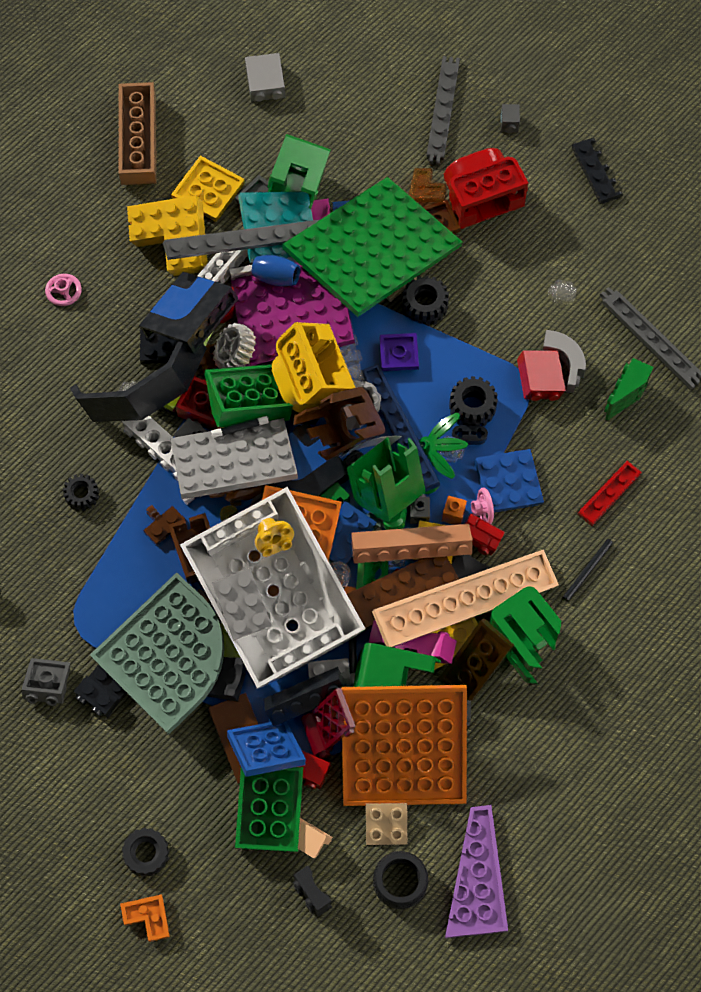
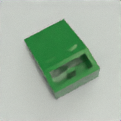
(628, 387)

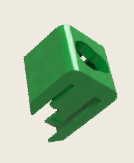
(299, 167)
(389, 473)
(520, 621)
(388, 665)

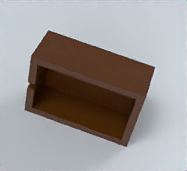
(181, 534)

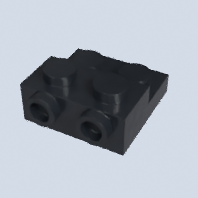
(155, 348)
(100, 692)

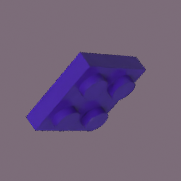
(399, 352)

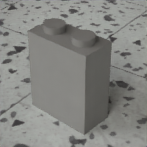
(265, 77)

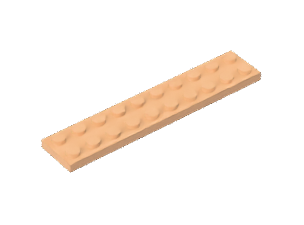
(462, 599)

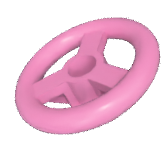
(59, 282)
(483, 506)

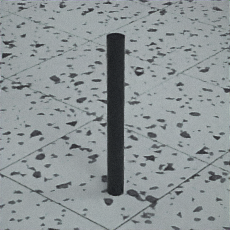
(587, 570)

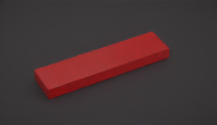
(609, 493)

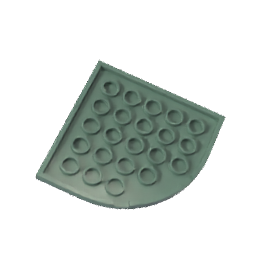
(166, 653)

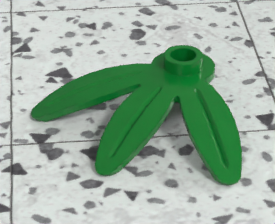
(433, 444)

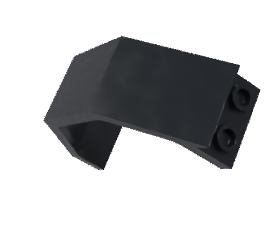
(146, 395)

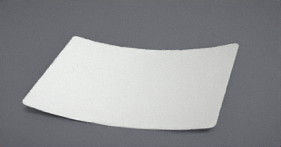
(376, 441)

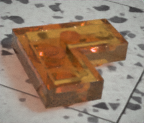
(423, 190)

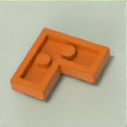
(148, 910)

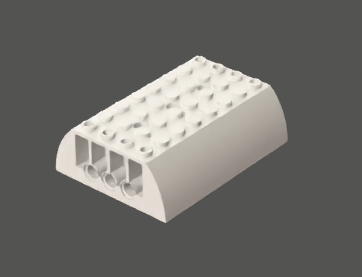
(305, 583)

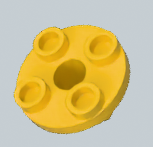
(273, 537)

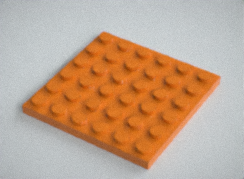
(406, 745)

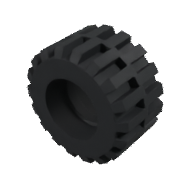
(425, 288)
(478, 389)

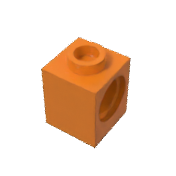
(454, 510)

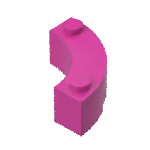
(432, 644)

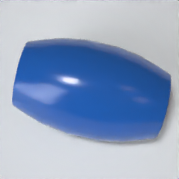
(276, 270)

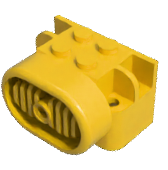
(309, 365)

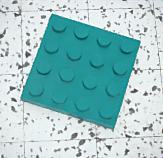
(272, 209)

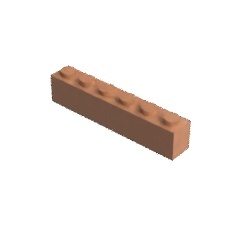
(411, 543)

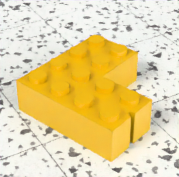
(165, 220)

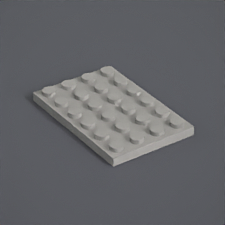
(233, 460)

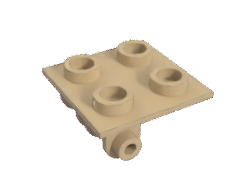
(386, 824)

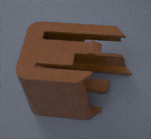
(334, 413)

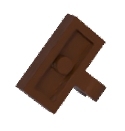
(159, 529)

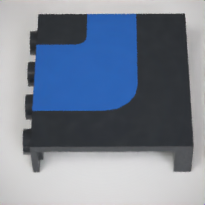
(190, 310)
(313, 471)

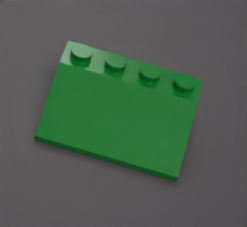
(245, 395)
(269, 811)

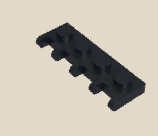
(595, 171)

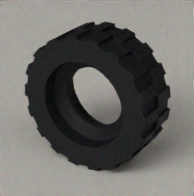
(145, 868)

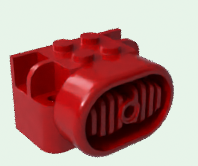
(485, 186)

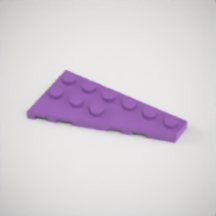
(478, 890)

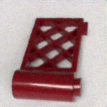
(317, 726)

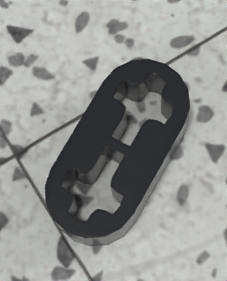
(469, 434)

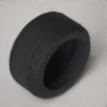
(405, 858)

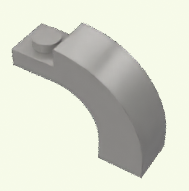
(569, 353)

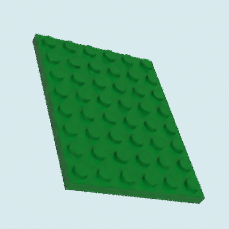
(372, 246)

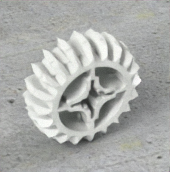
(234, 346)

